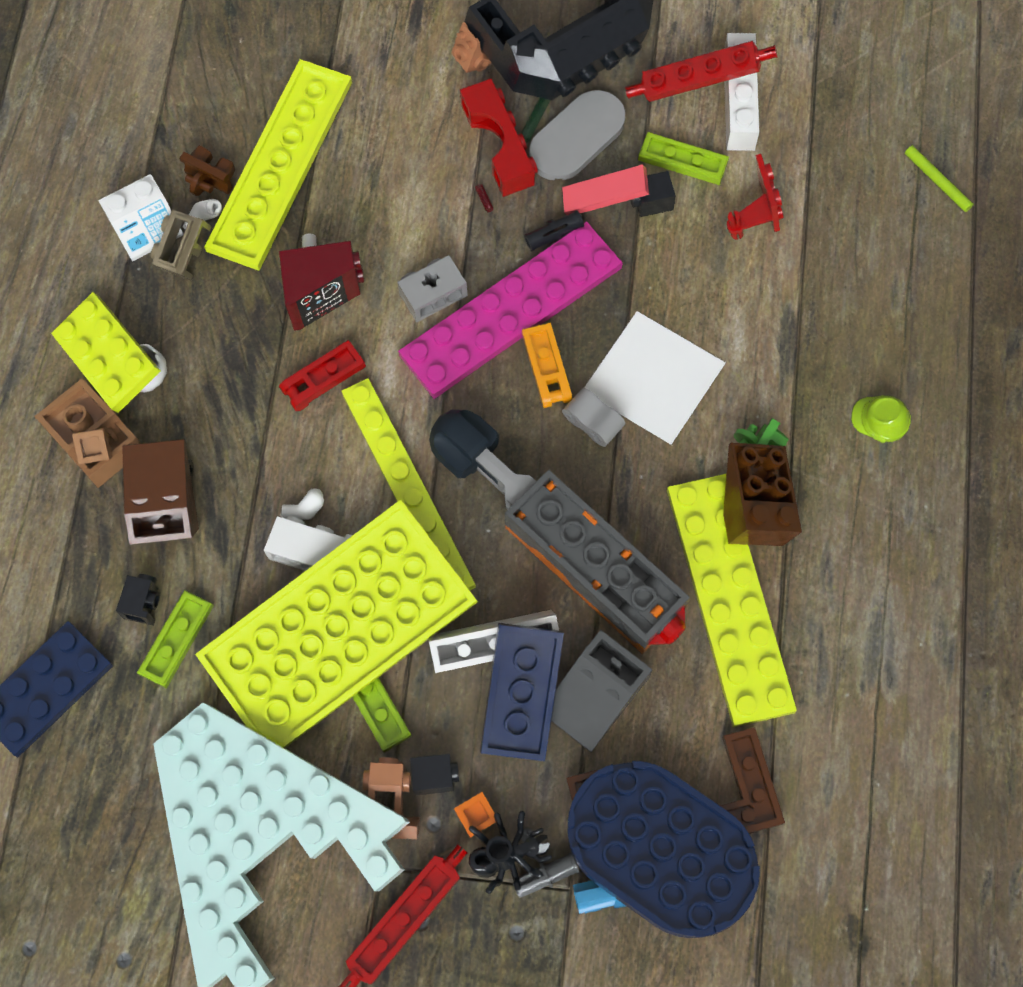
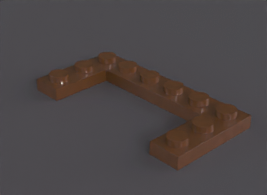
(758, 802)

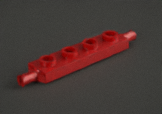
(701, 71)
(403, 919)

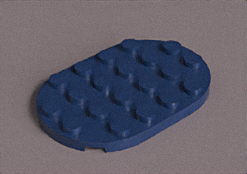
(663, 849)

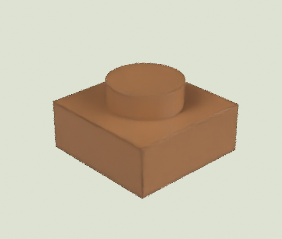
(92, 446)

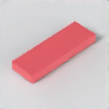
(606, 190)

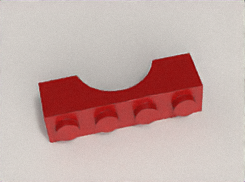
(486, 110)

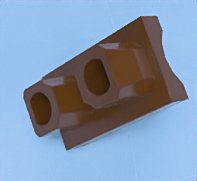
(205, 176)

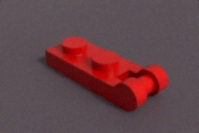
(322, 375)

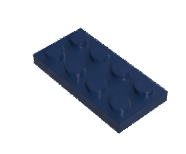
(47, 687)
(521, 692)

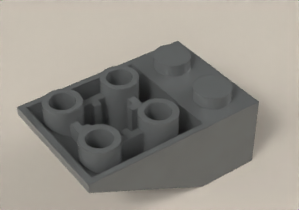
(597, 690)

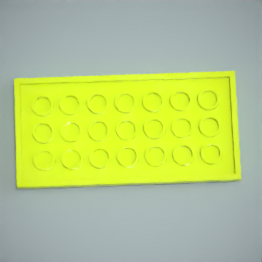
(336, 627)

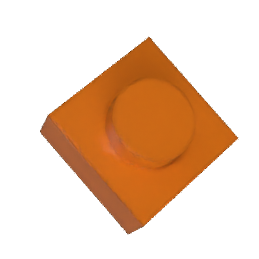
(475, 813)

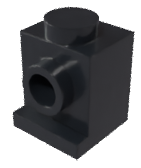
(139, 599)

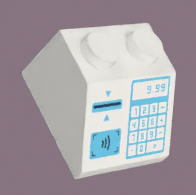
(137, 215)

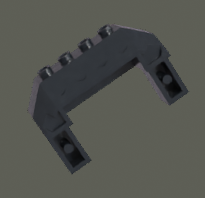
(566, 57)

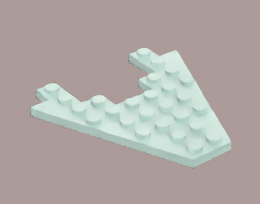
(233, 804)

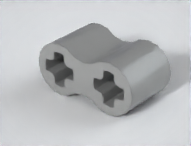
(593, 417)

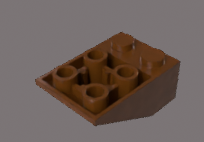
(158, 492)
(759, 496)

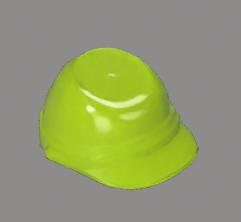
(881, 418)

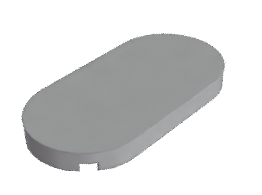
(577, 135)

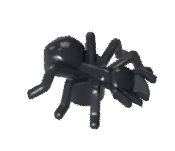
(501, 854)

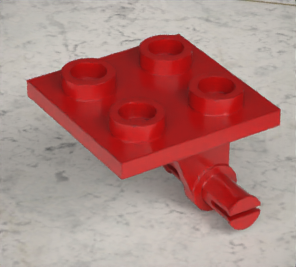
(763, 209)

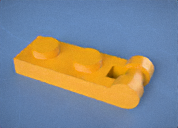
(546, 364)

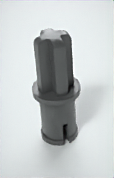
(551, 872)

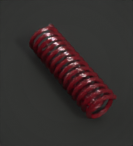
(483, 199)

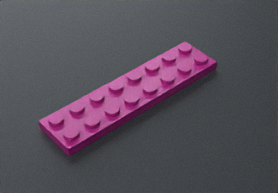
(514, 303)

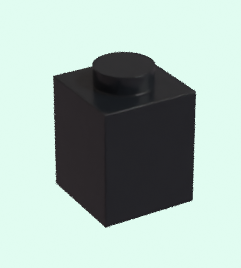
(660, 197)
(433, 774)

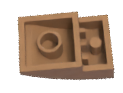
(80, 411)

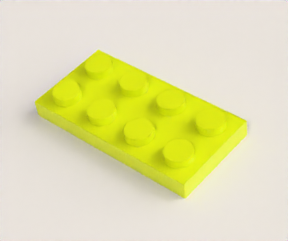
(105, 352)

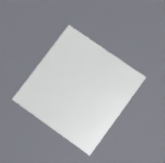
(654, 377)

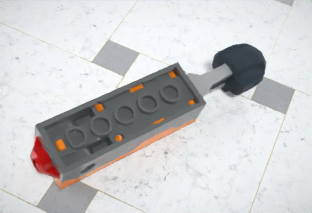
(568, 537)

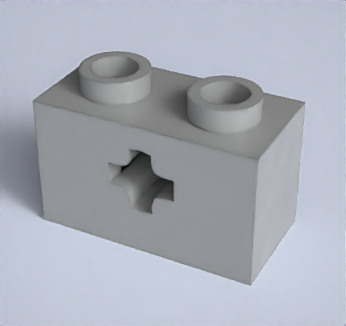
(446, 288)

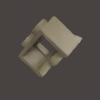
(188, 246)

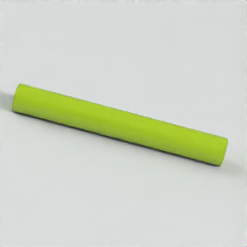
(938, 178)

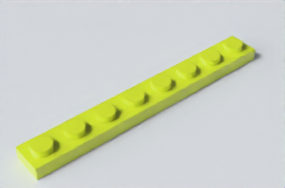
(400, 471)

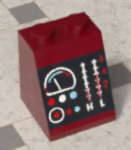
(319, 280)

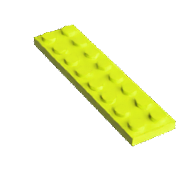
(278, 165)
(731, 606)

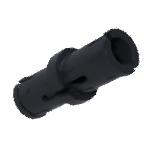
(535, 239)

